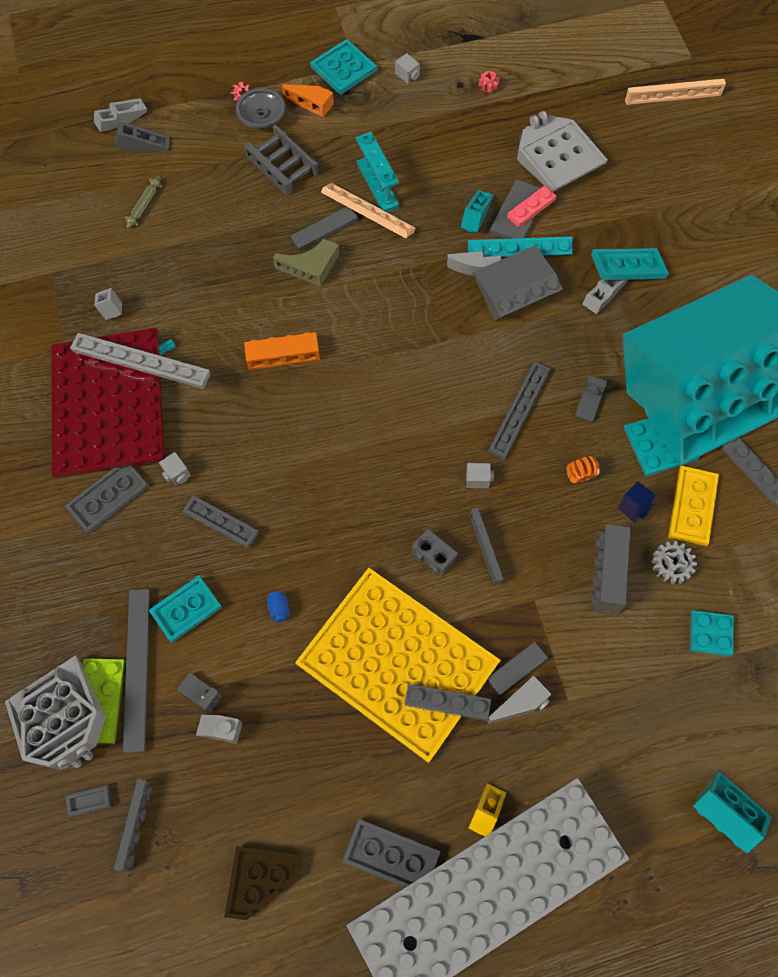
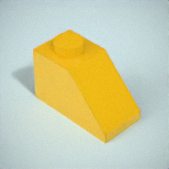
(487, 810)

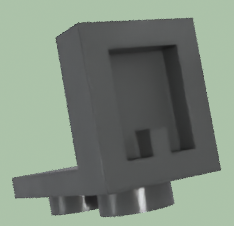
(590, 398)
(199, 692)

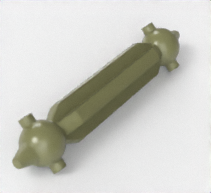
(143, 201)

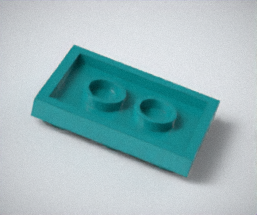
(185, 609)

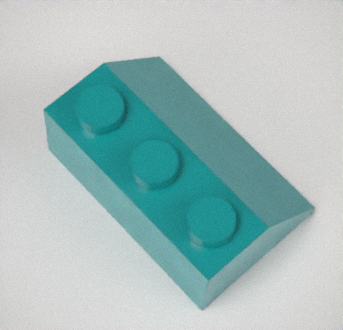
(733, 812)

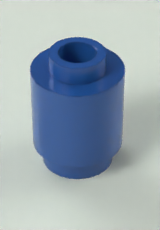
(278, 606)

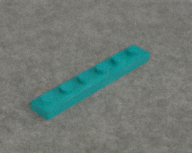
(506, 247)

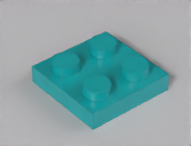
(711, 633)

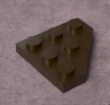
(258, 879)

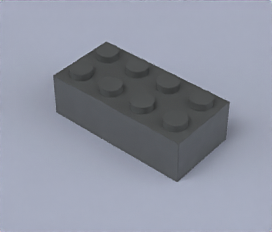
(611, 570)

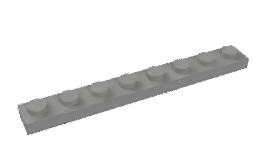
(140, 360)

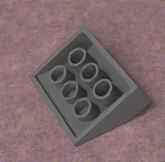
(517, 282)

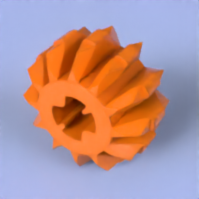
(583, 469)

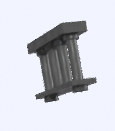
(275, 173)

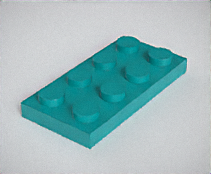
(629, 264)

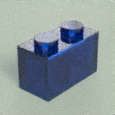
(637, 502)

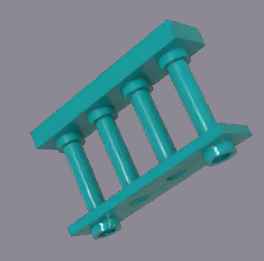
(377, 172)

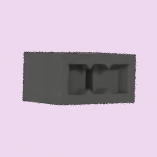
(438, 549)

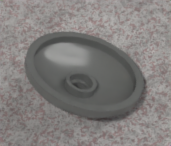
(260, 108)

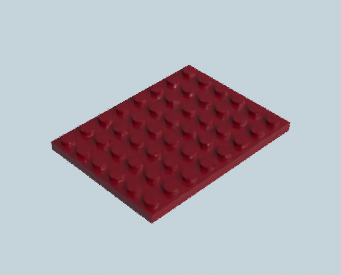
(105, 411)

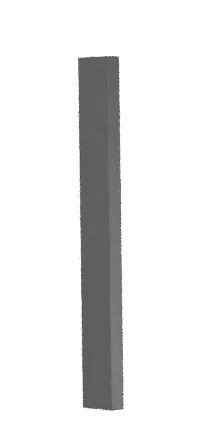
(137, 672)

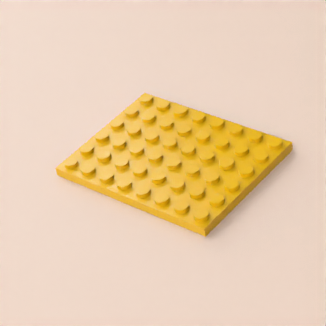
(381, 645)

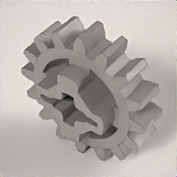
(683, 562)

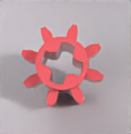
(488, 81)
(239, 88)

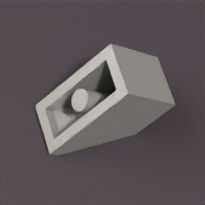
(219, 728)

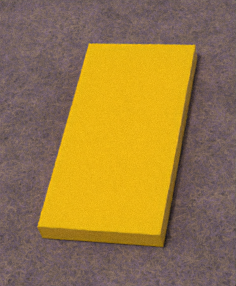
(693, 505)

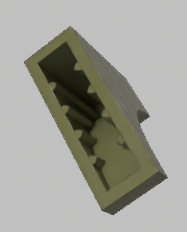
(311, 265)

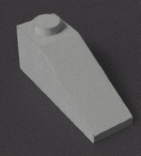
(524, 701)

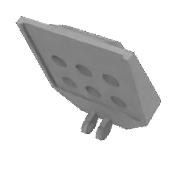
(557, 151)
(76, 734)

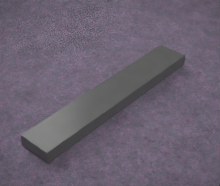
(519, 410)

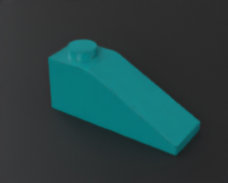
(476, 211)

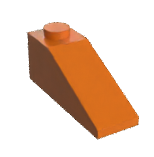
(309, 97)

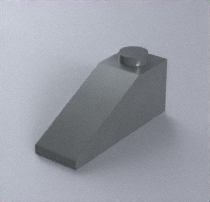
(139, 139)

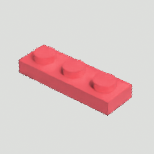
(531, 206)

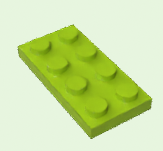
(107, 681)

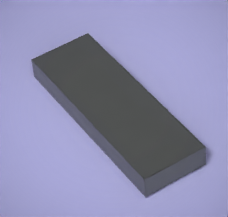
(517, 668)

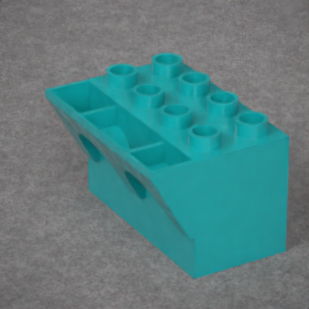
(708, 368)

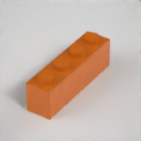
(281, 350)

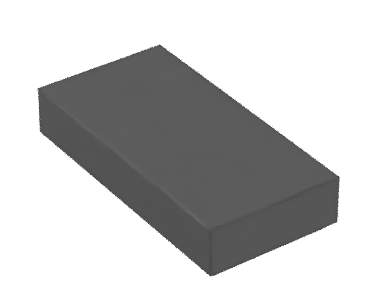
(88, 801)

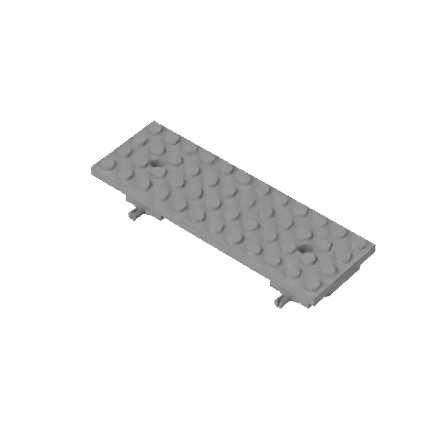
(490, 889)

